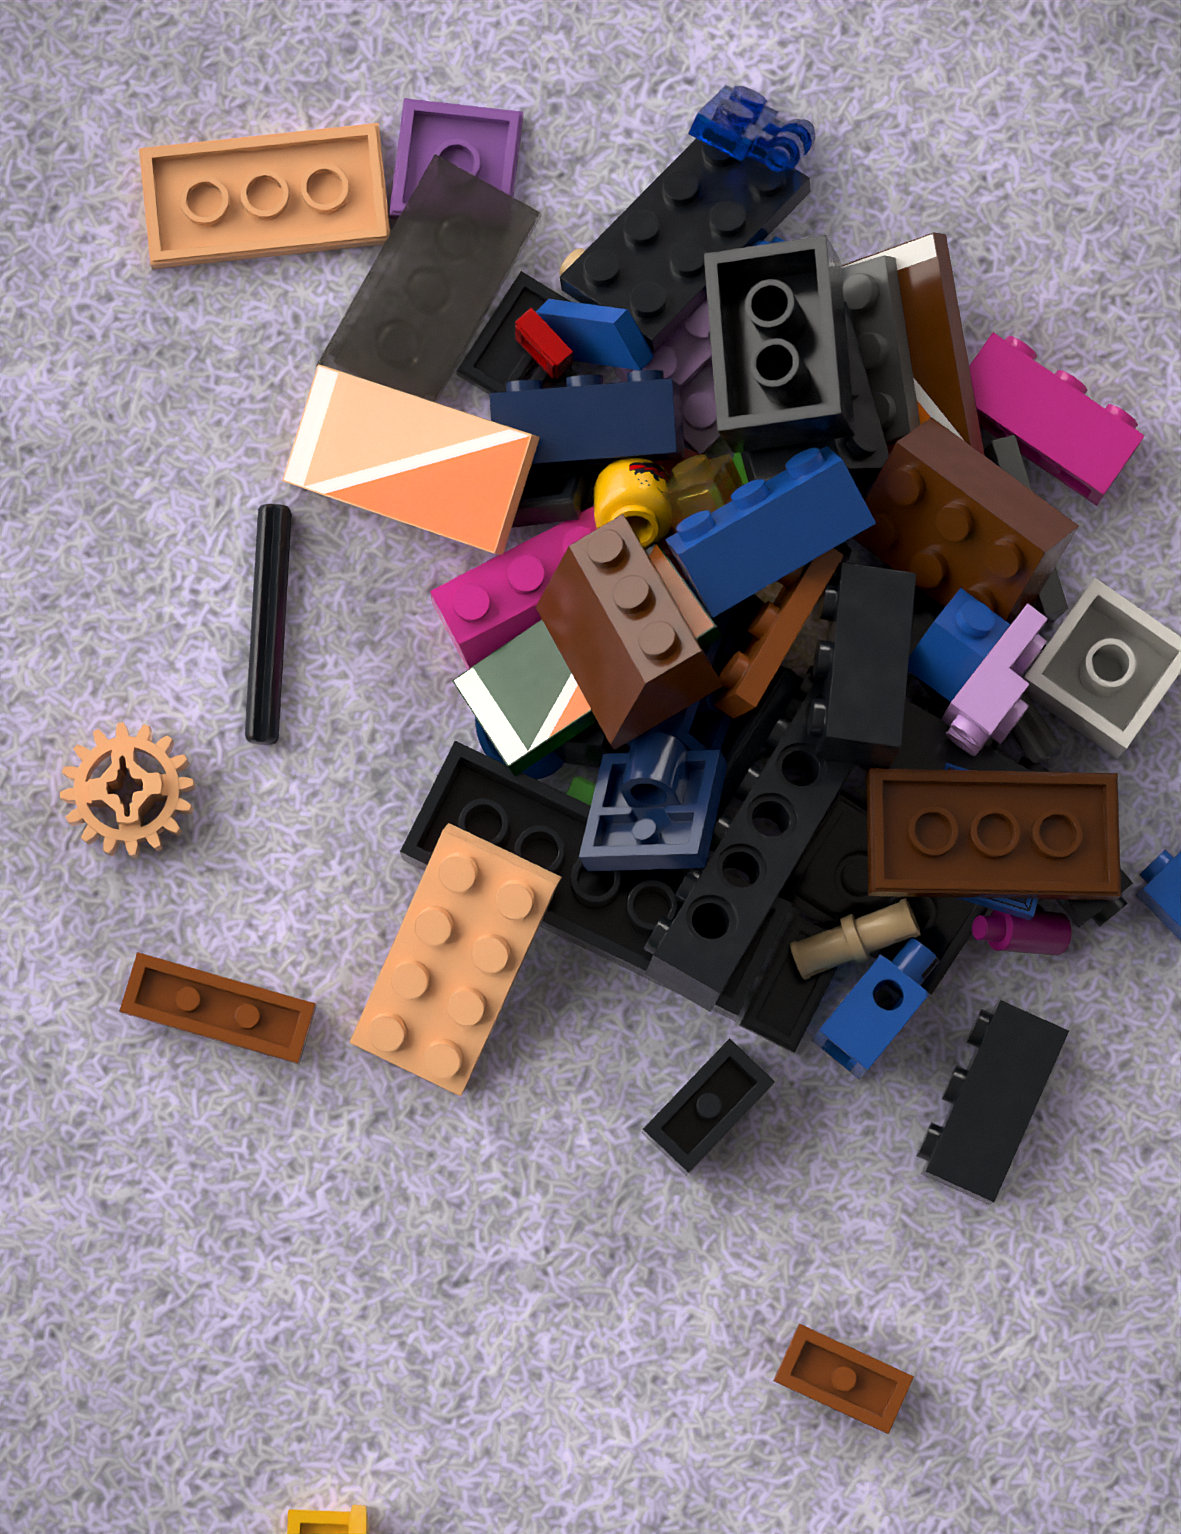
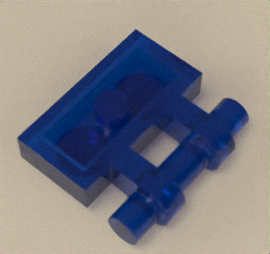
(745, 126)

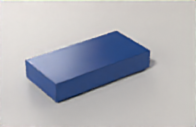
(598, 333)

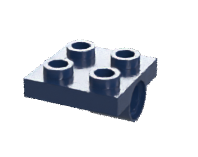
(653, 807)

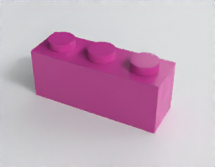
(1051, 417)

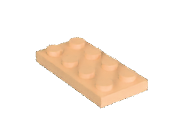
(455, 959)

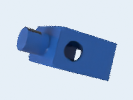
(858, 1026)

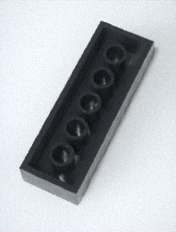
(593, 909)

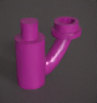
(1044, 934)

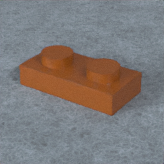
(843, 1378)

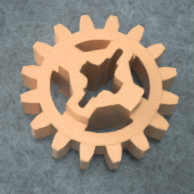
(155, 786)

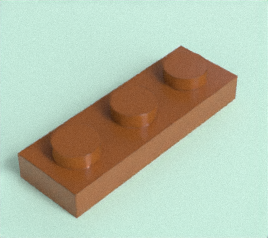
(774, 632)
(218, 1008)

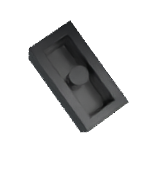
(708, 1107)

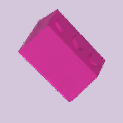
(500, 596)

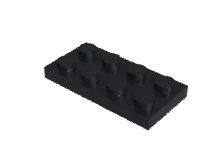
(657, 246)

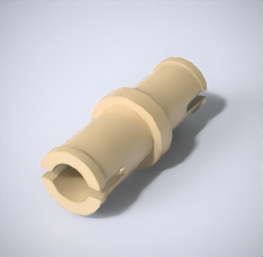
(855, 939)

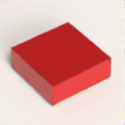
(543, 344)

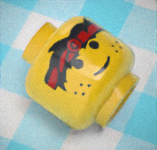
(634, 490)

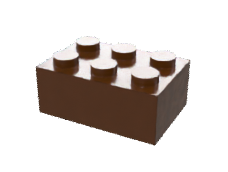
(962, 523)

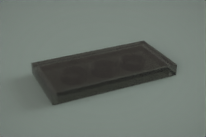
(431, 283)

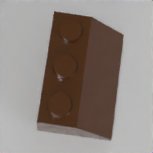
(623, 634)

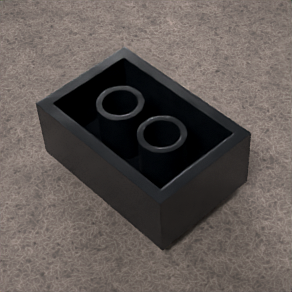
(779, 344)

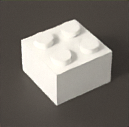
(1105, 668)

